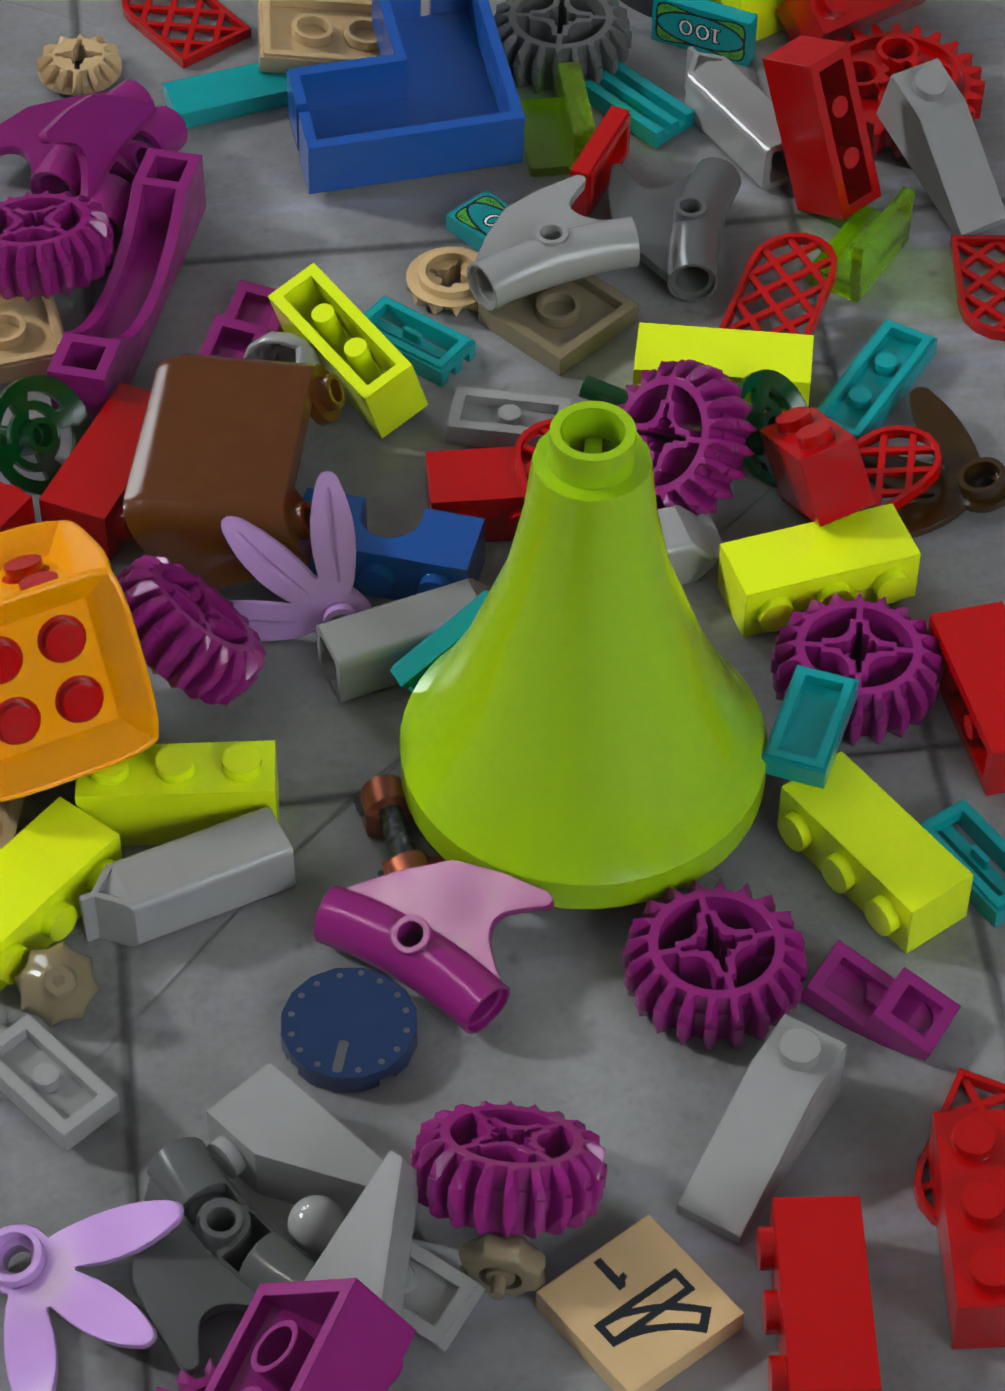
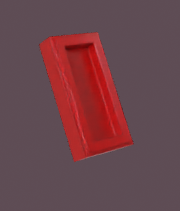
(606, 147)

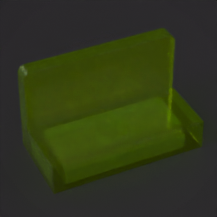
(558, 126)
(868, 245)

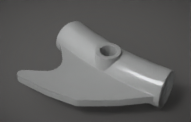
(548, 244)

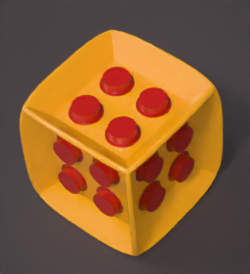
(68, 662)

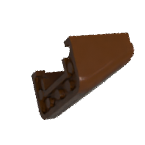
(221, 445)

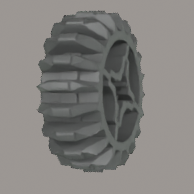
(562, 31)

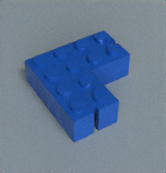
(419, 110)

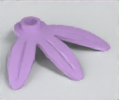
(311, 596)
(80, 1299)

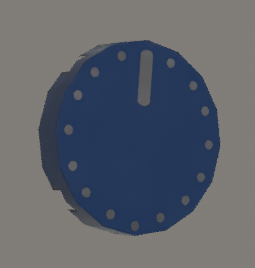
(349, 1029)

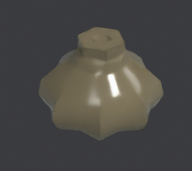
(56, 984)
(503, 1264)

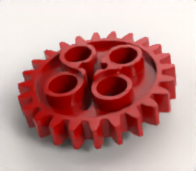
(887, 53)

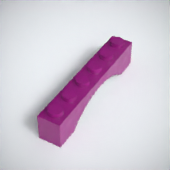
(156, 234)

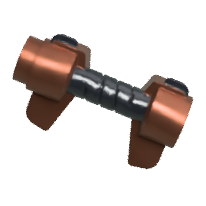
(388, 817)

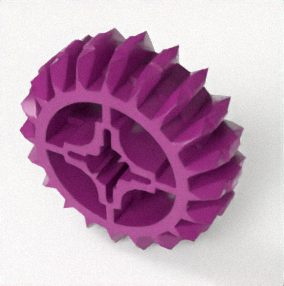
(52, 244)
(693, 432)
(191, 631)
(893, 656)
(714, 964)
(509, 1169)

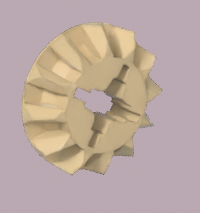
(98, 71)
(439, 268)

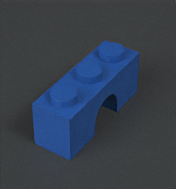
(435, 554)

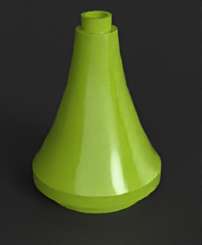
(584, 709)

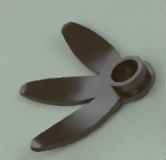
(963, 483)

